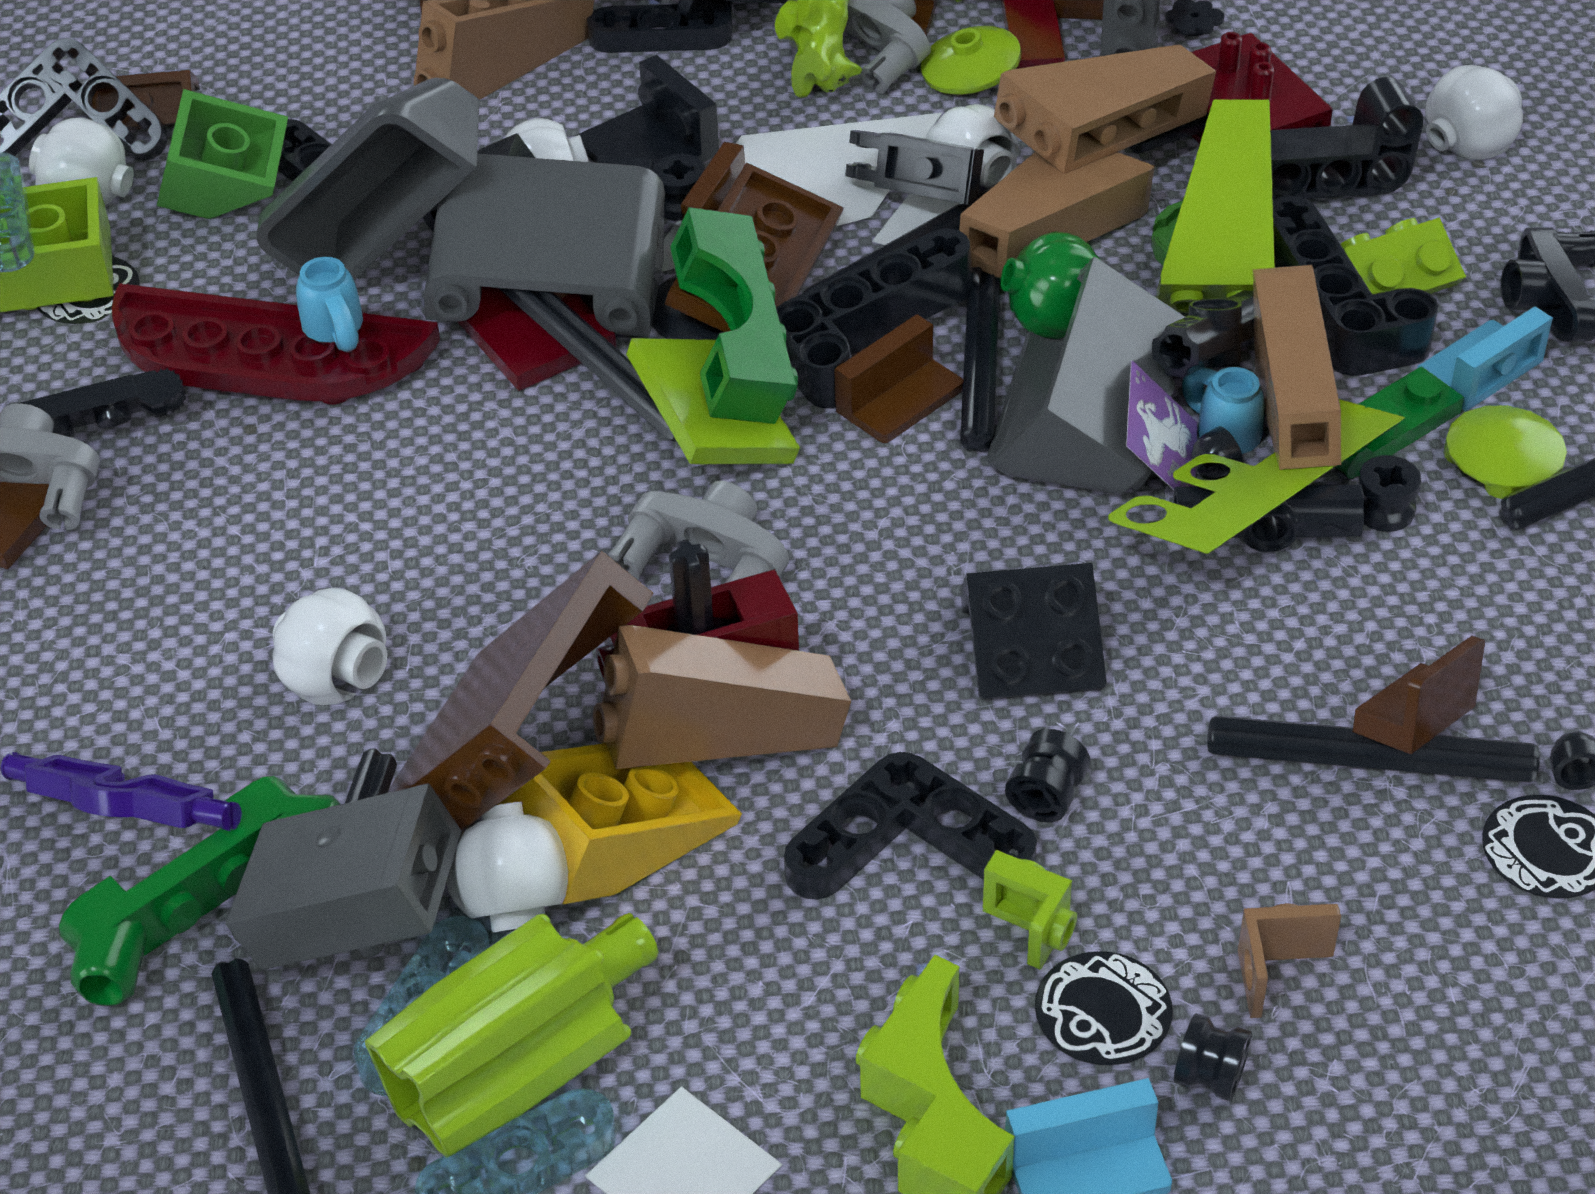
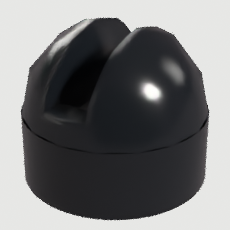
(1217, 442)
(1574, 761)

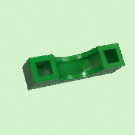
(749, 366)

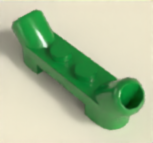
(119, 927)

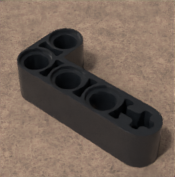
(1352, 159)
(869, 302)
(1362, 328)

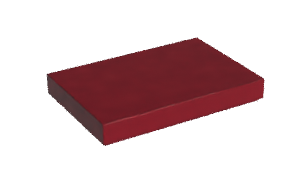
(519, 343)

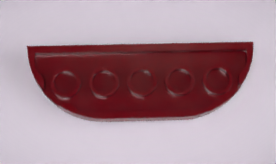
(262, 346)

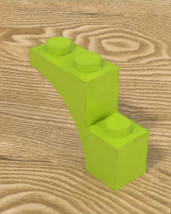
(903, 1070)

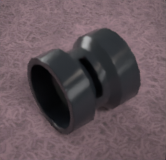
(1046, 778)

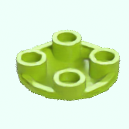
(1505, 448)

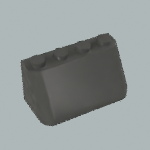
(375, 179)
(1072, 393)

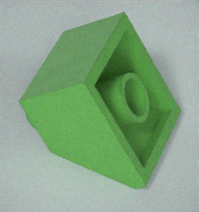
(220, 156)

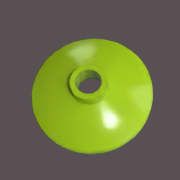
(970, 59)

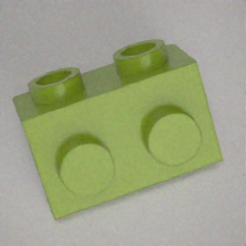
(1406, 257)

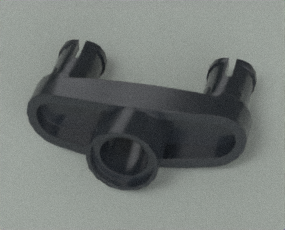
(1546, 279)

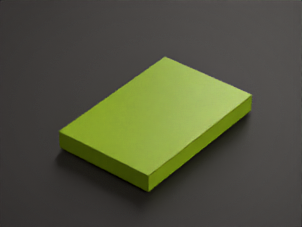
(673, 381)

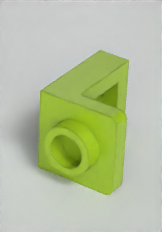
(1031, 899)

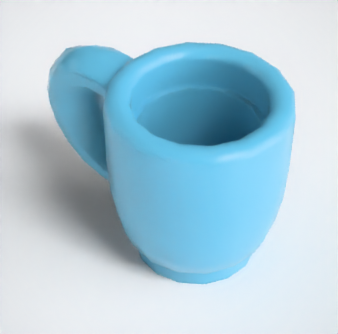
(329, 303)
(1230, 401)

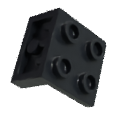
(670, 121)
(1035, 631)

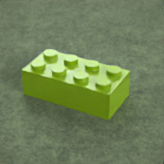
(69, 245)

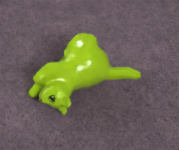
(818, 34)

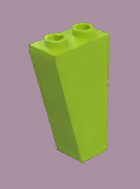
(1225, 211)

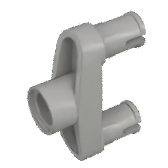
(891, 30)
(41, 457)
(717, 521)

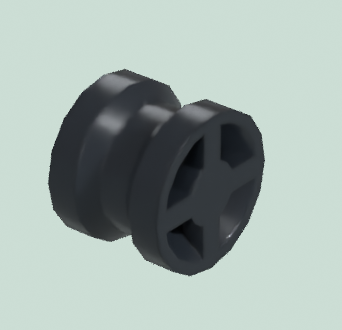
(678, 176)
(1389, 492)
(1212, 1057)

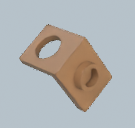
(1282, 934)

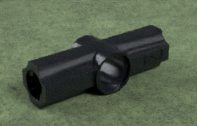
(1208, 336)
(1308, 513)

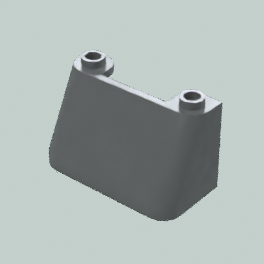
(550, 231)

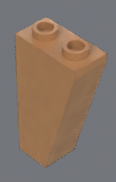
(495, 40)
(1102, 103)
(1044, 200)
(1295, 368)
(713, 699)

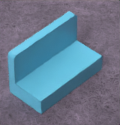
(1492, 356)
(1090, 1143)

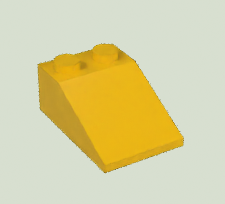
(624, 819)

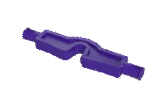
(104, 792)

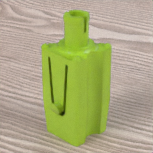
(507, 1029)

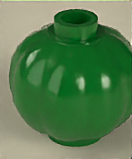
(1045, 282)

